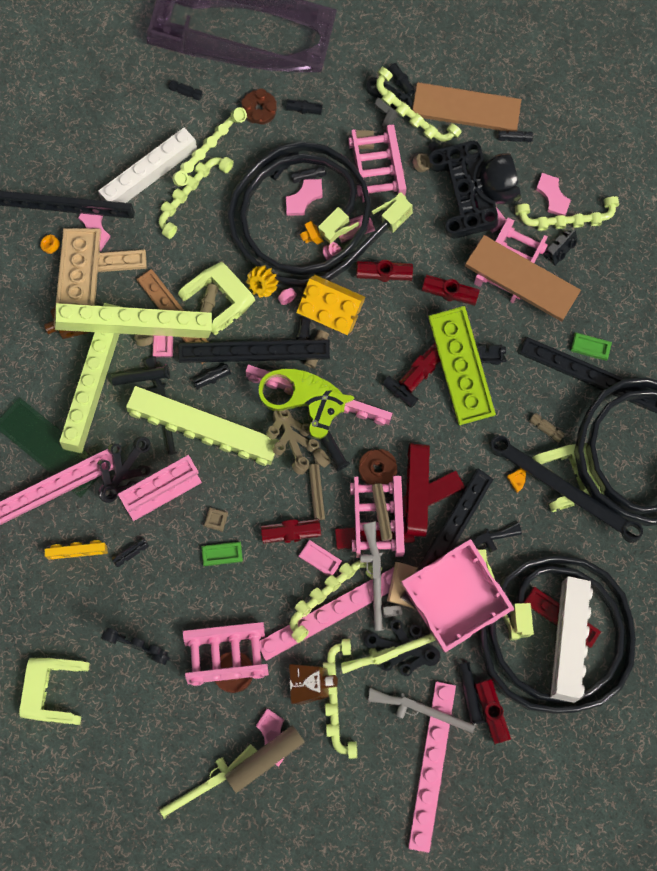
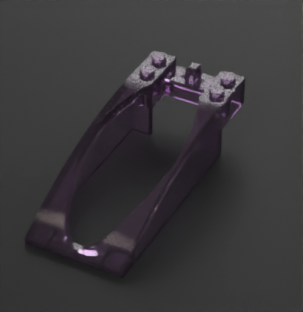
(207, 46)

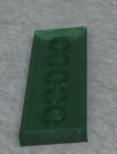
(41, 441)

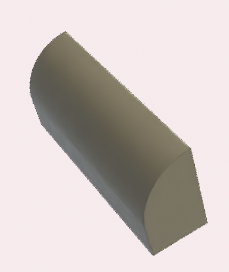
(264, 759)

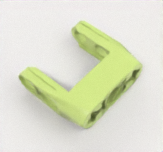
(228, 284)
(564, 453)
(34, 689)

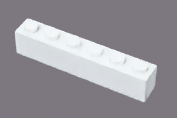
(149, 168)
(571, 640)

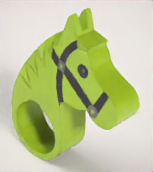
(309, 390)

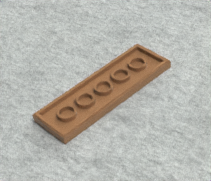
(467, 107)
(522, 278)

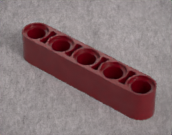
(417, 490)

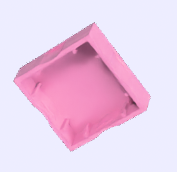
(457, 596)

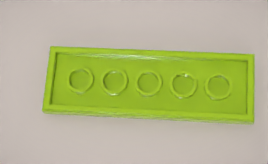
(461, 365)

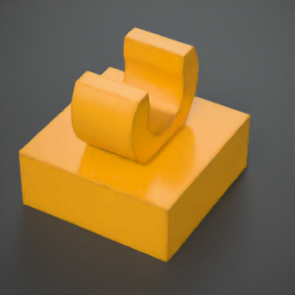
(311, 234)

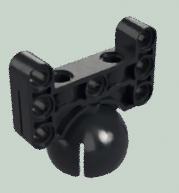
(494, 181)

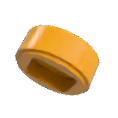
(49, 244)

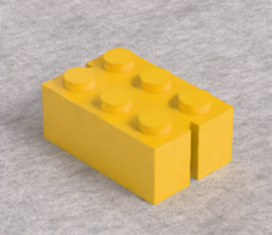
(330, 304)

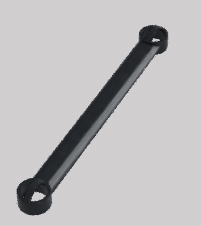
(566, 489)

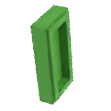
(591, 346)
(222, 554)

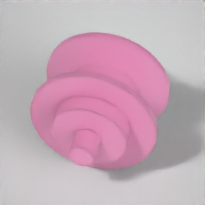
(331, 250)

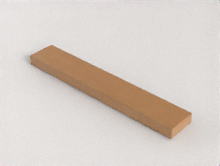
(163, 298)

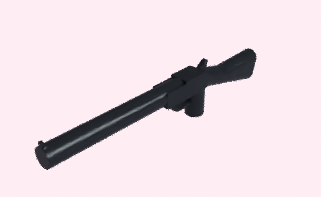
(160, 390)
(487, 538)

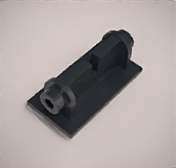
(566, 241)
(494, 355)

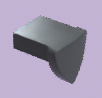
(391, 113)

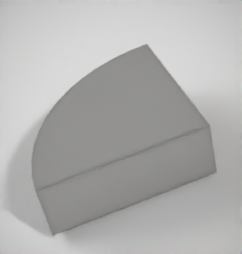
(392, 611)

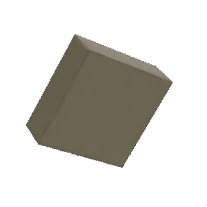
(364, 133)
(216, 519)

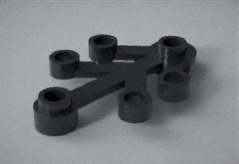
(121, 470)
(422, 653)
(158, 655)

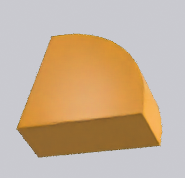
(517, 479)

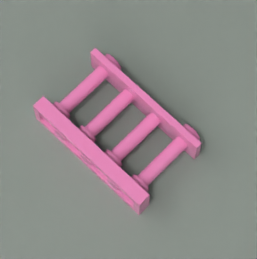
(391, 153)
(509, 231)
(160, 488)
(394, 506)
(214, 637)

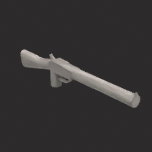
(370, 532)
(403, 702)

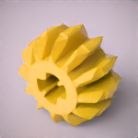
(262, 281)

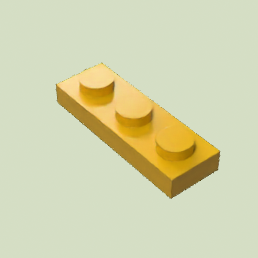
(76, 550)

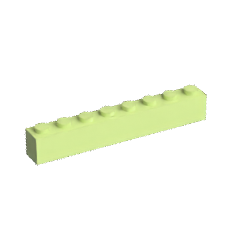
(133, 321)
(88, 390)
(201, 425)

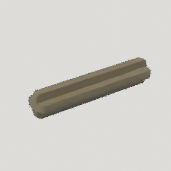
(316, 491)
(382, 513)

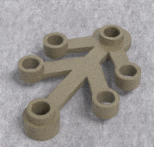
(285, 419)

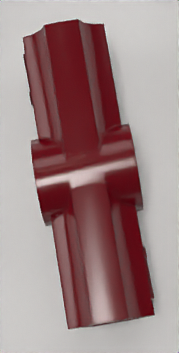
(372, 270)
(439, 287)
(421, 368)
(291, 530)
(497, 725)

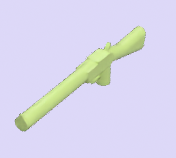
(384, 655)
(212, 782)

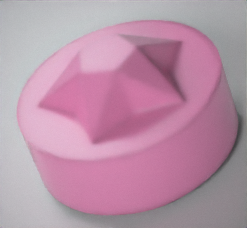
(287, 296)

